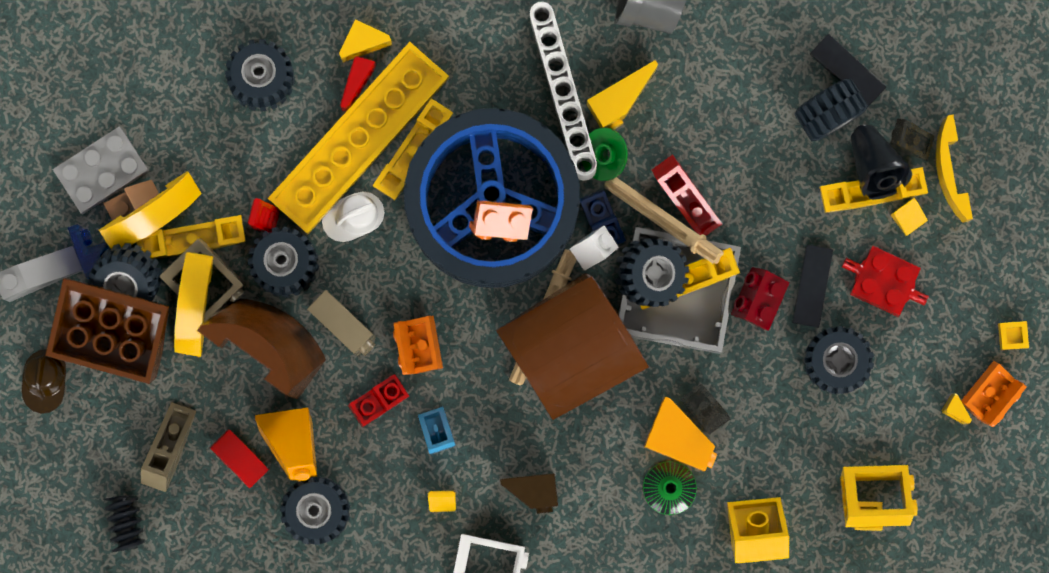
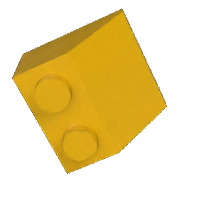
(758, 530)

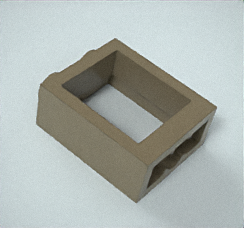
(198, 247)
(342, 324)

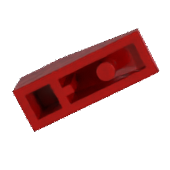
(686, 196)

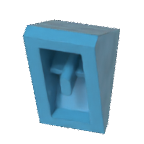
(436, 430)

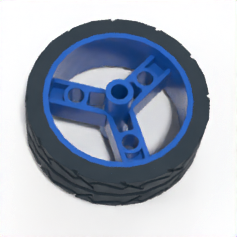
(482, 130)

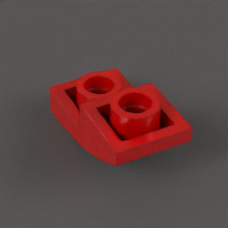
(378, 400)
(239, 458)

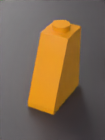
(680, 438)
(291, 441)

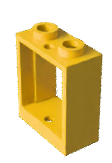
(874, 518)

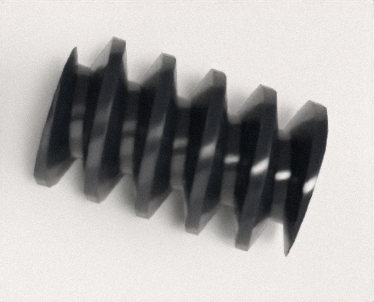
(124, 522)

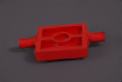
(885, 281)

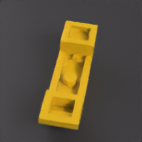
(393, 176)
(849, 196)
(958, 202)
(152, 214)
(176, 241)
(704, 273)
(192, 303)

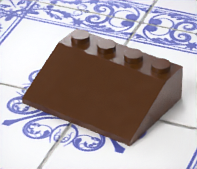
(108, 331)

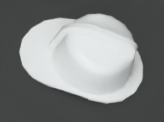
(353, 217)

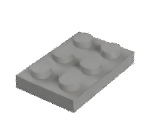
(100, 170)

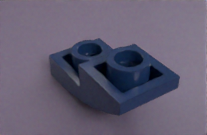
(599, 214)

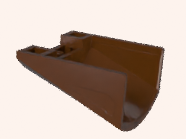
(271, 339)
(572, 346)

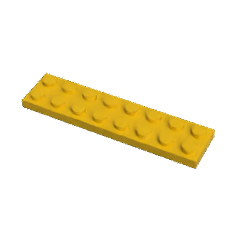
(358, 138)

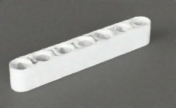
(562, 78)

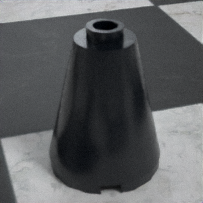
(877, 164)

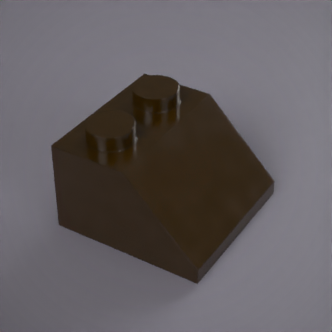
(534, 491)

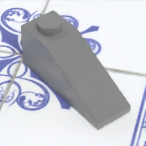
(38, 273)

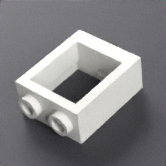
(464, 547)

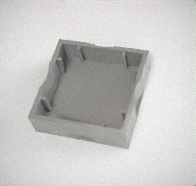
(693, 319)

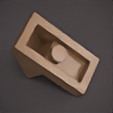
(131, 199)

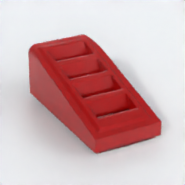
(358, 77)
(263, 216)

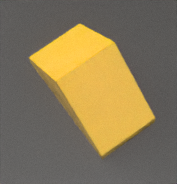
(363, 40)

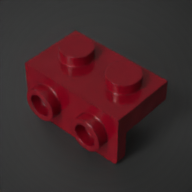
(760, 298)

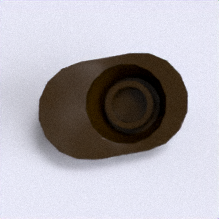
(43, 382)

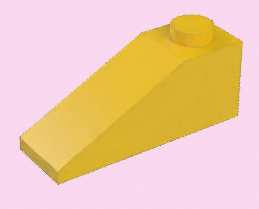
(617, 100)

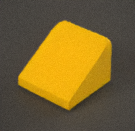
(909, 217)
(955, 409)
(442, 501)

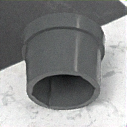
(650, 14)

